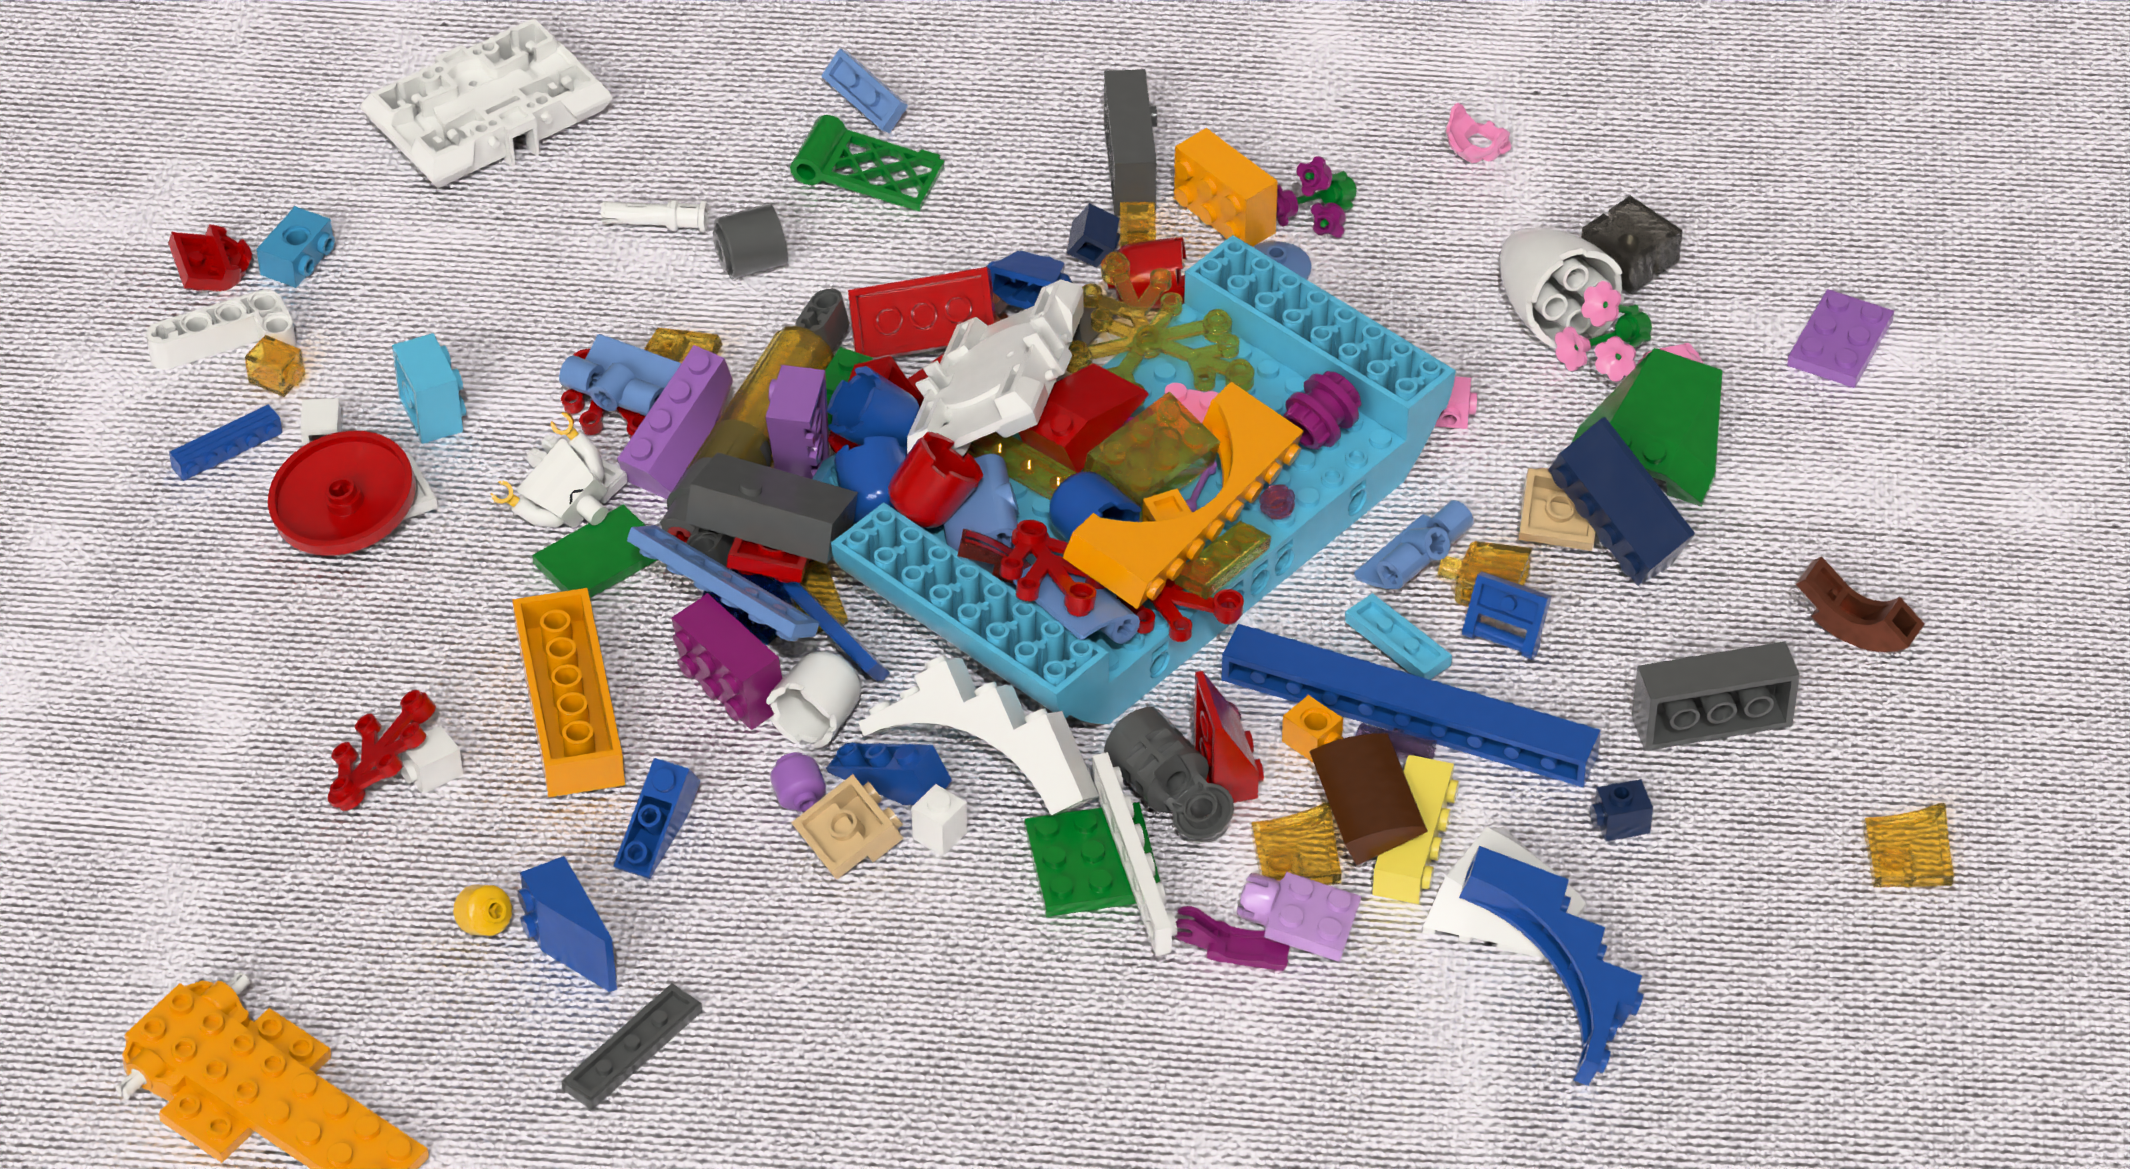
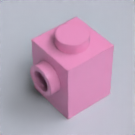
(1459, 406)

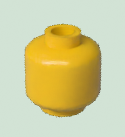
(482, 910)

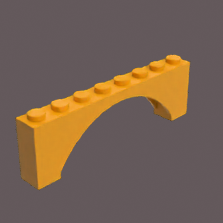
(1141, 556)

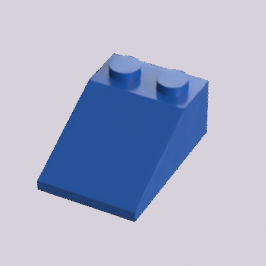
(566, 922)

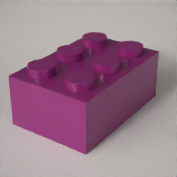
(726, 660)

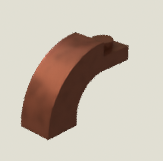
(1854, 618)

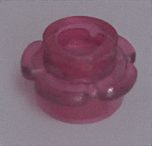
(1277, 501)

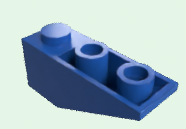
(894, 770)
(657, 817)

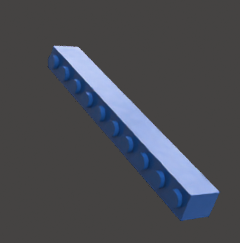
(1412, 703)

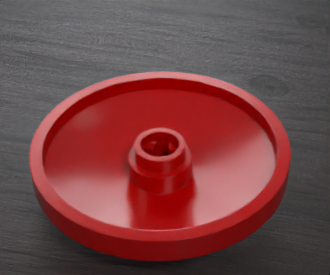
(341, 493)

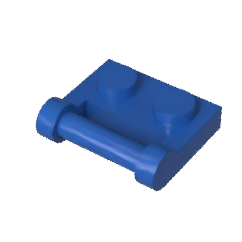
(1509, 604)

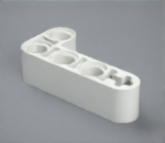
(219, 329)

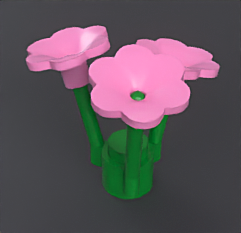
(1613, 355)

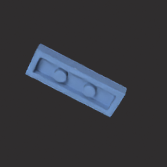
(864, 90)

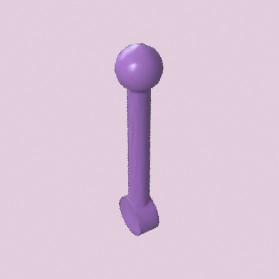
(1192, 501)

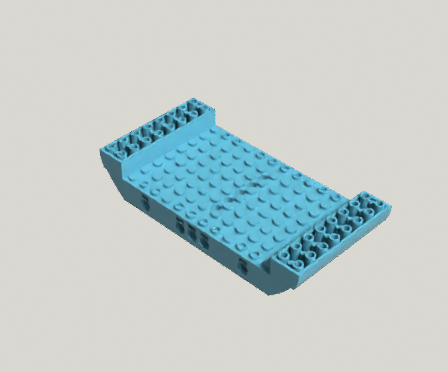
(1286, 335)

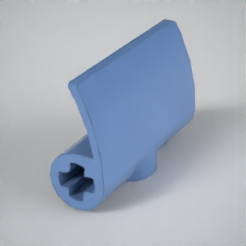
(618, 375)
(989, 508)
(1416, 547)
(1108, 614)

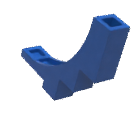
(1537, 907)

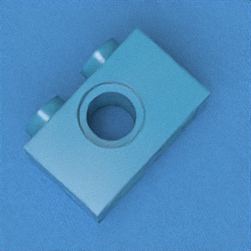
(295, 247)

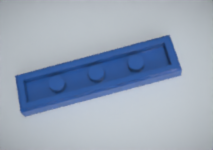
(835, 629)

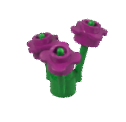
(1333, 189)

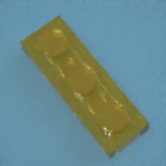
(1223, 559)

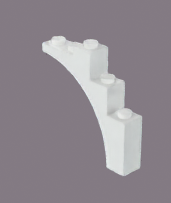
(1036, 742)

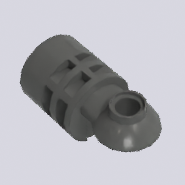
(1169, 773)

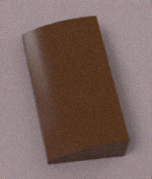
(1368, 794)

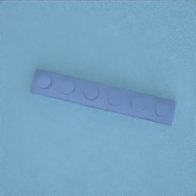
(716, 578)

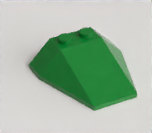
(1668, 421)

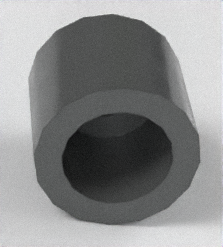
(750, 241)

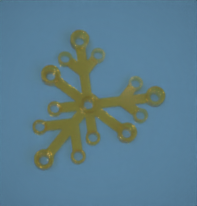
(1151, 339)

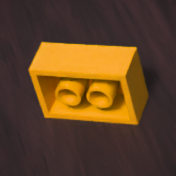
(1225, 188)

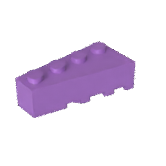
(798, 420)

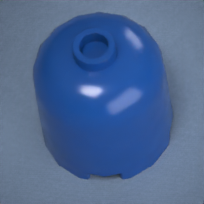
(871, 407)
(869, 471)
(1088, 494)

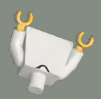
(563, 485)

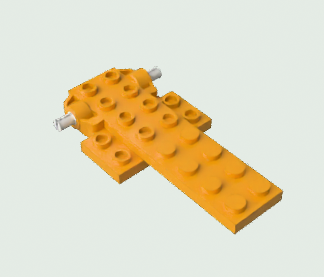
(253, 1077)

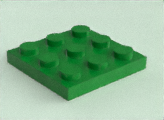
(1079, 861)

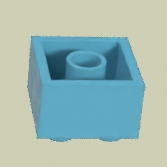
(429, 387)

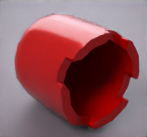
(1155, 254)
(933, 481)

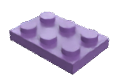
(1840, 338)

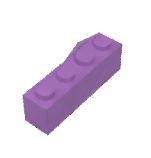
(677, 423)

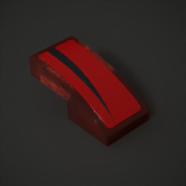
(985, 549)

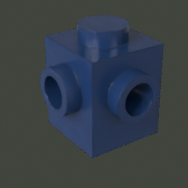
(1093, 235)
(1622, 810)

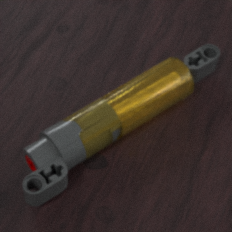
(743, 424)

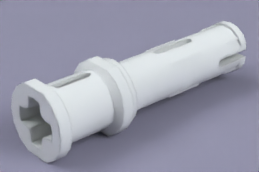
(672, 214)

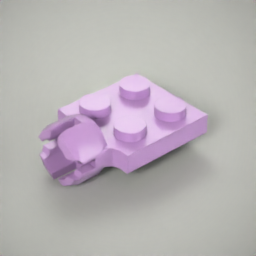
(1300, 912)

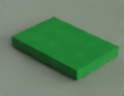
(594, 555)

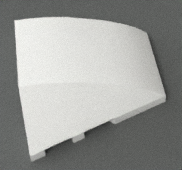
(1471, 921)

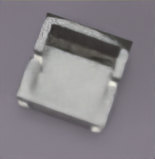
(1637, 240)

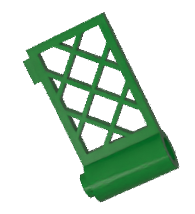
(828, 150)

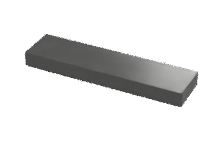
(631, 1046)

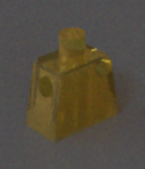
(1495, 559)

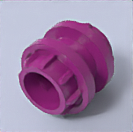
(1323, 408)

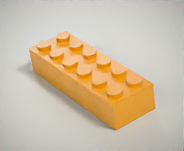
(568, 692)

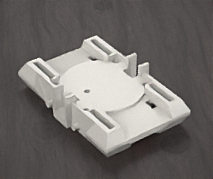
(482, 97)
(999, 372)

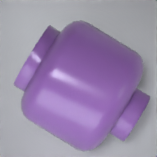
(797, 781)

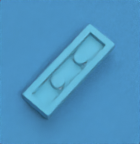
(1398, 637)

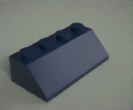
(1621, 502)

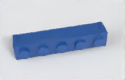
(225, 442)

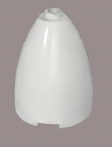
(1550, 274)

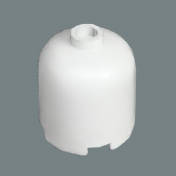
(815, 698)

